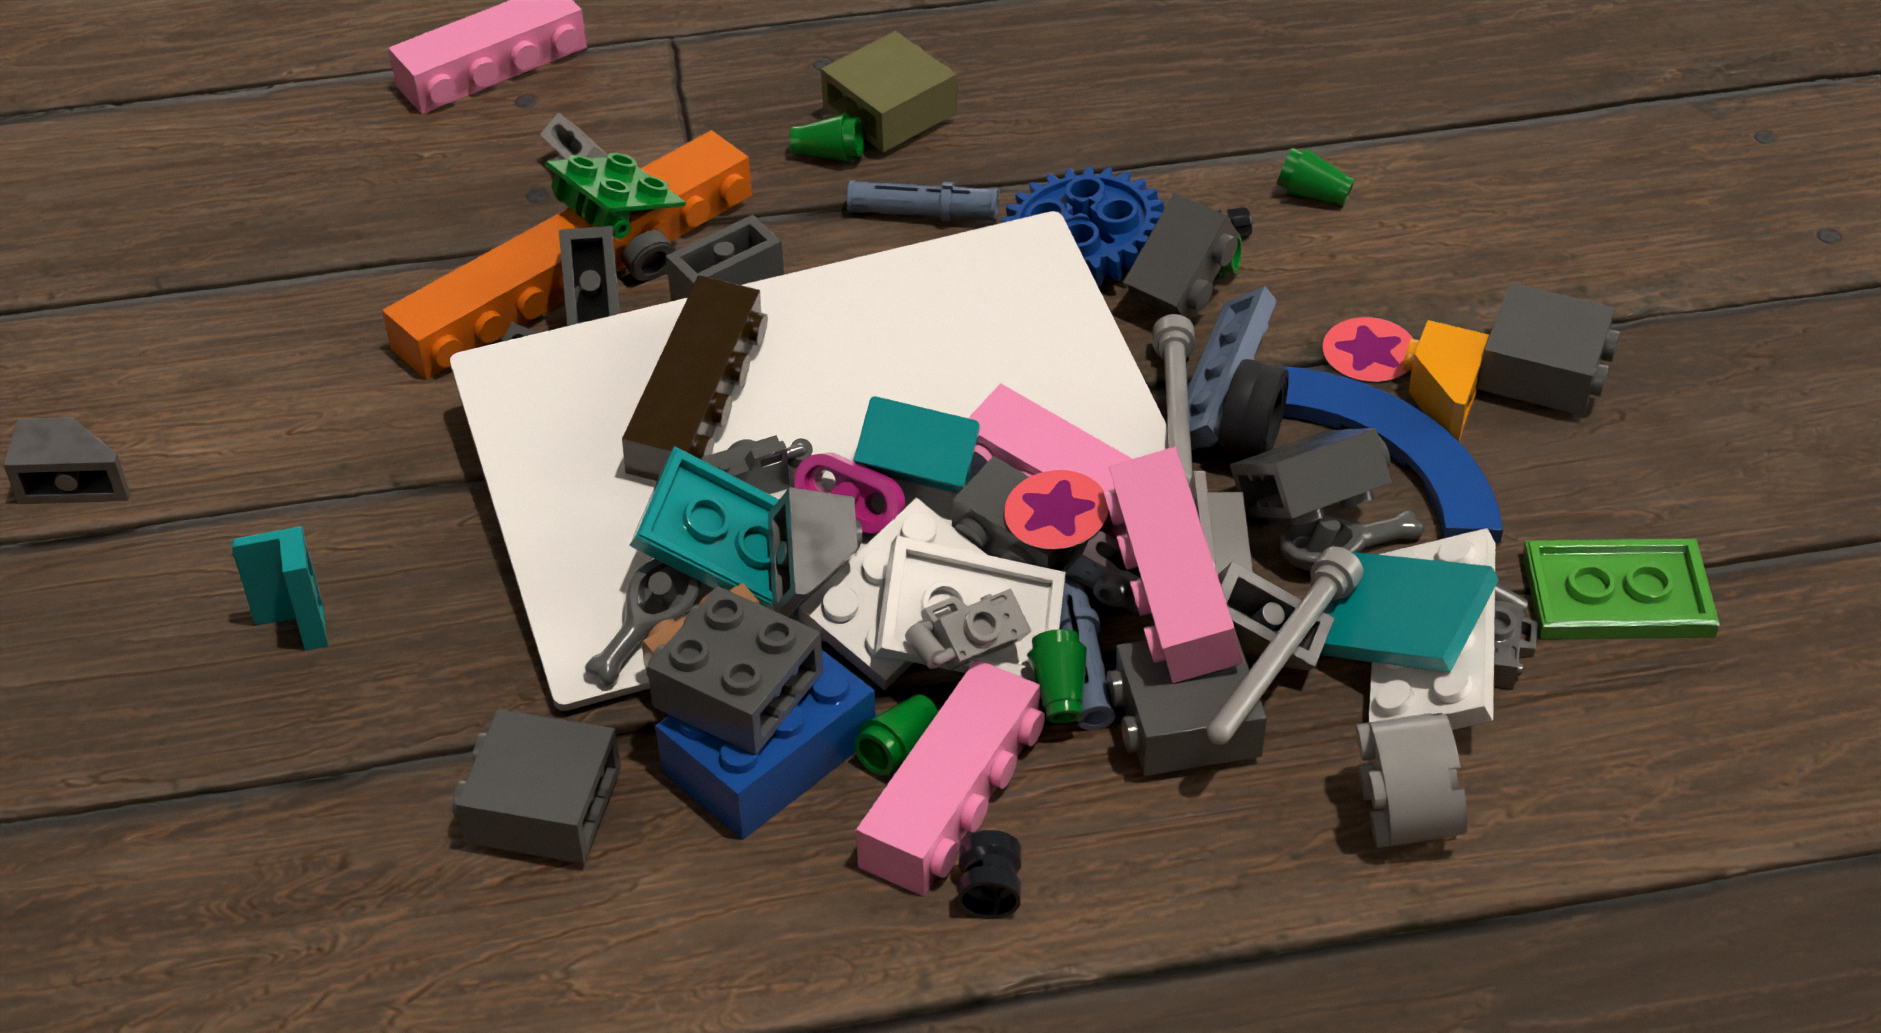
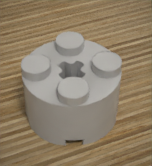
(1411, 779)

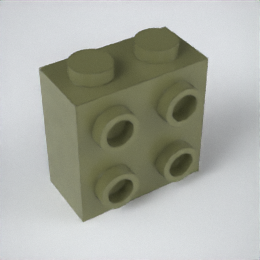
(891, 89)

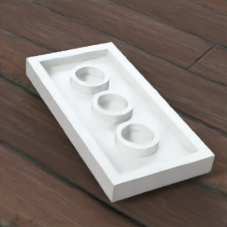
(1468, 689)

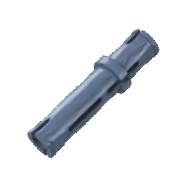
(931, 201)
(1096, 702)

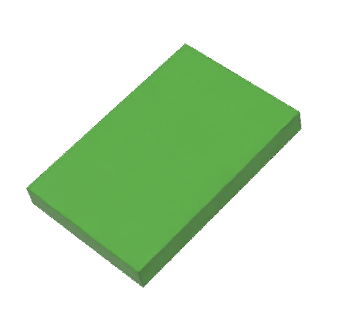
(1619, 589)

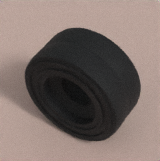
(1253, 409)

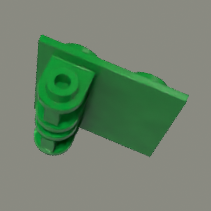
(609, 189)

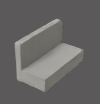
(1222, 522)

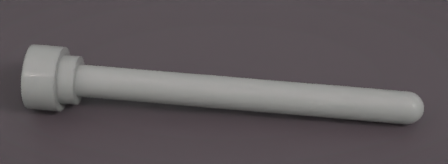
(1174, 343)
(1332, 578)

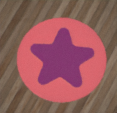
(1367, 349)
(1056, 509)

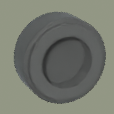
(647, 255)

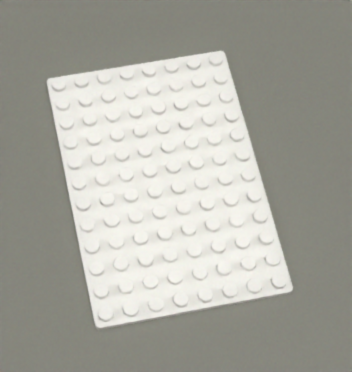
(902, 324)

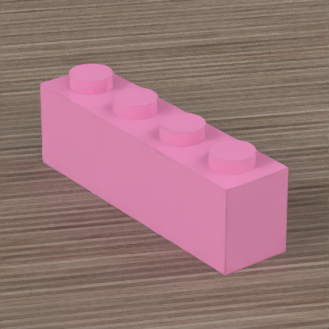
(485, 50)
(1041, 442)
(1174, 565)
(949, 778)

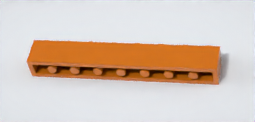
(526, 274)

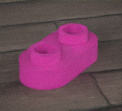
(854, 481)

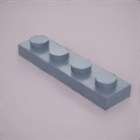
(1232, 340)

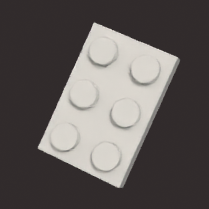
(930, 573)
(851, 601)

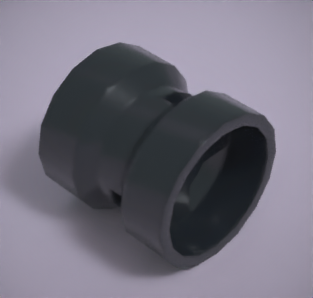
(988, 864)

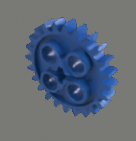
(1103, 213)

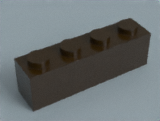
(695, 376)

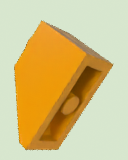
(1445, 373)

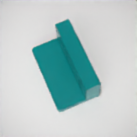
(917, 444)
(282, 582)

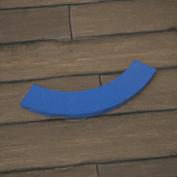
(1412, 438)

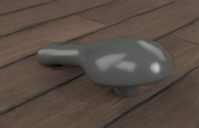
(1304, 543)
(651, 596)

